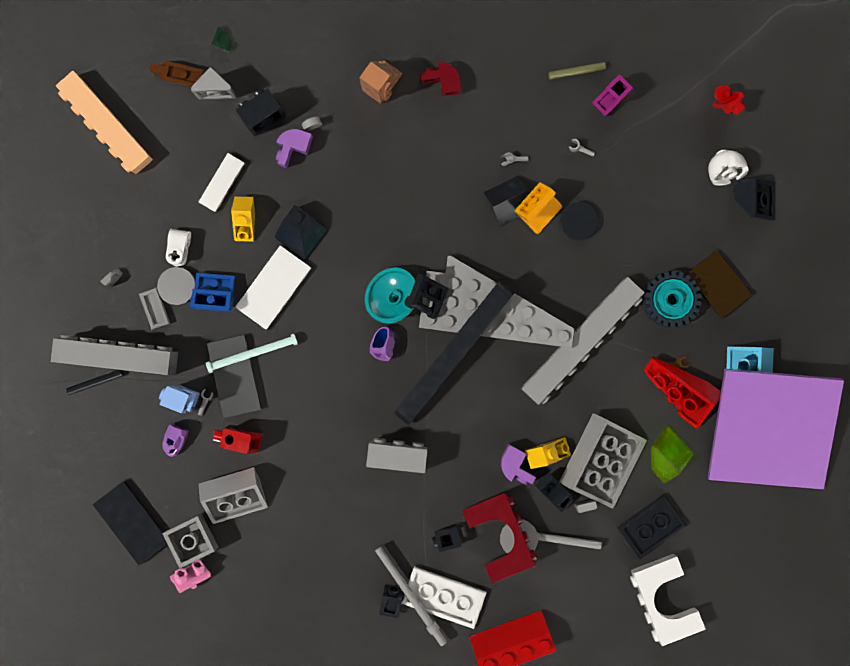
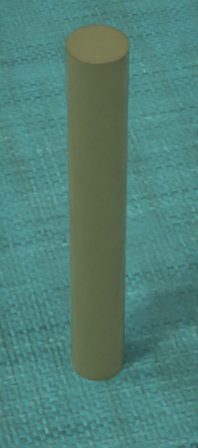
(577, 70)

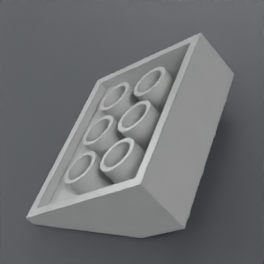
(603, 461)

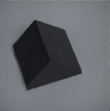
(505, 199)

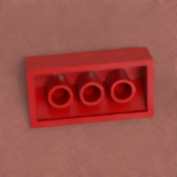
(513, 641)

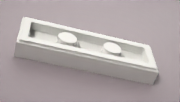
(221, 182)

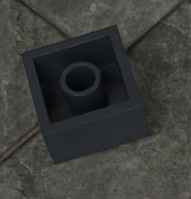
(260, 111)

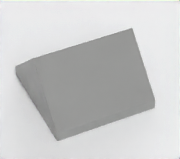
(212, 86)

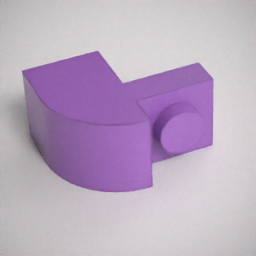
(292, 141)
(510, 465)

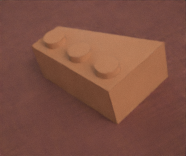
(379, 80)

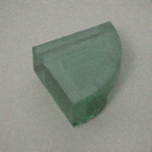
(221, 40)

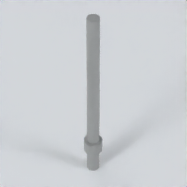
(432, 627)

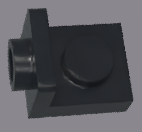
(391, 601)

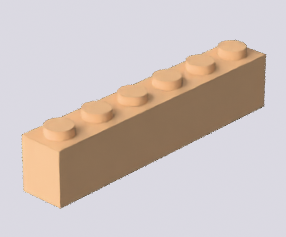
(103, 121)

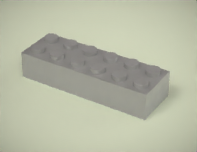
(112, 356)

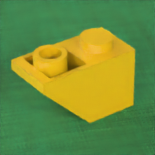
(243, 218)
(548, 453)

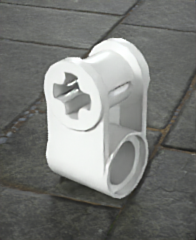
(178, 244)

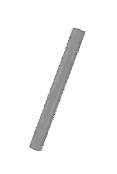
(569, 540)

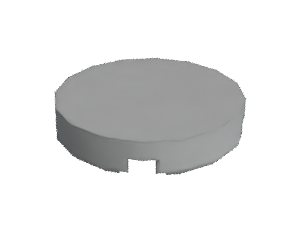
(176, 285)
(507, 536)

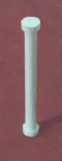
(251, 353)

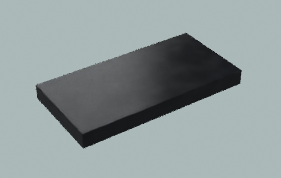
(131, 522)

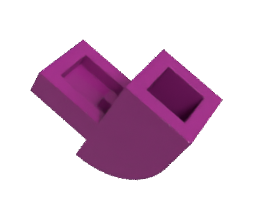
(612, 95)

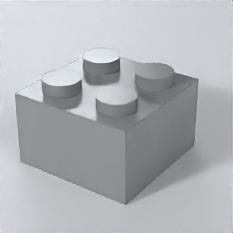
(190, 540)

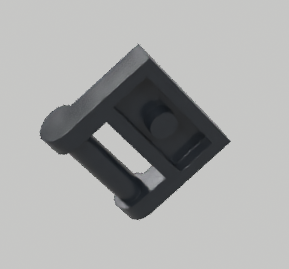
(429, 290)

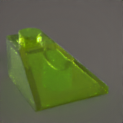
(669, 455)

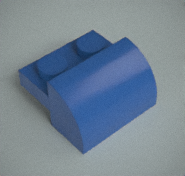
(213, 292)

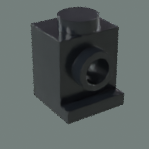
(453, 543)

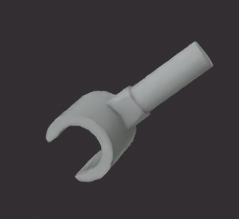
(580, 148)
(511, 158)
(204, 402)

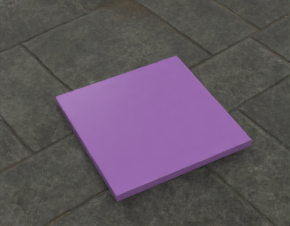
(775, 428)

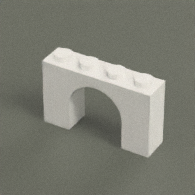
(666, 627)

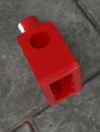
(238, 440)

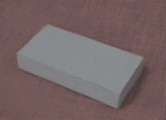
(154, 308)

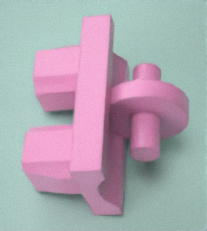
(190, 576)

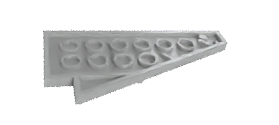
(516, 321)

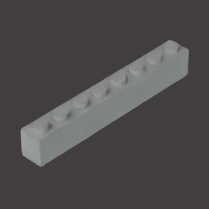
(585, 337)

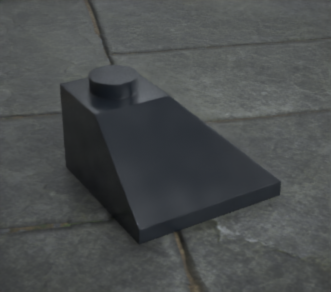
(756, 197)
(300, 232)

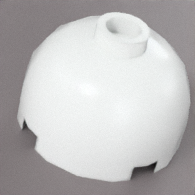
(727, 166)

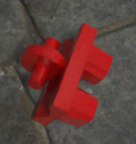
(728, 100)

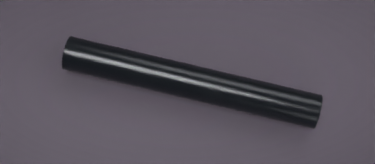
(94, 382)

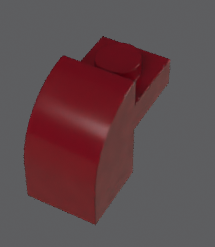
(447, 77)

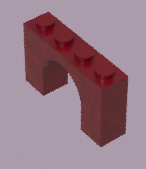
(520, 556)

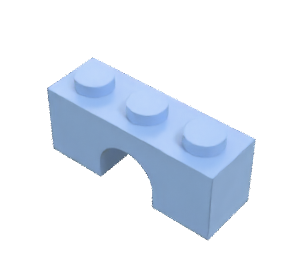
(178, 398)

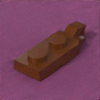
(177, 73)

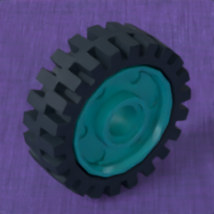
(656, 299)

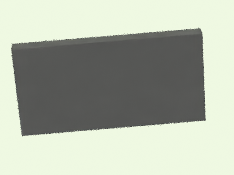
(235, 381)

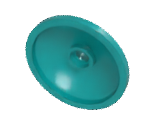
(384, 291)

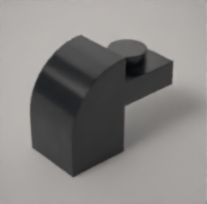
(554, 491)

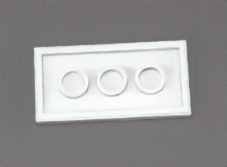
(273, 287)
(446, 597)

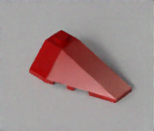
(688, 393)

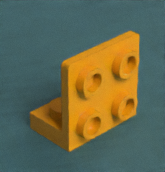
(538, 207)

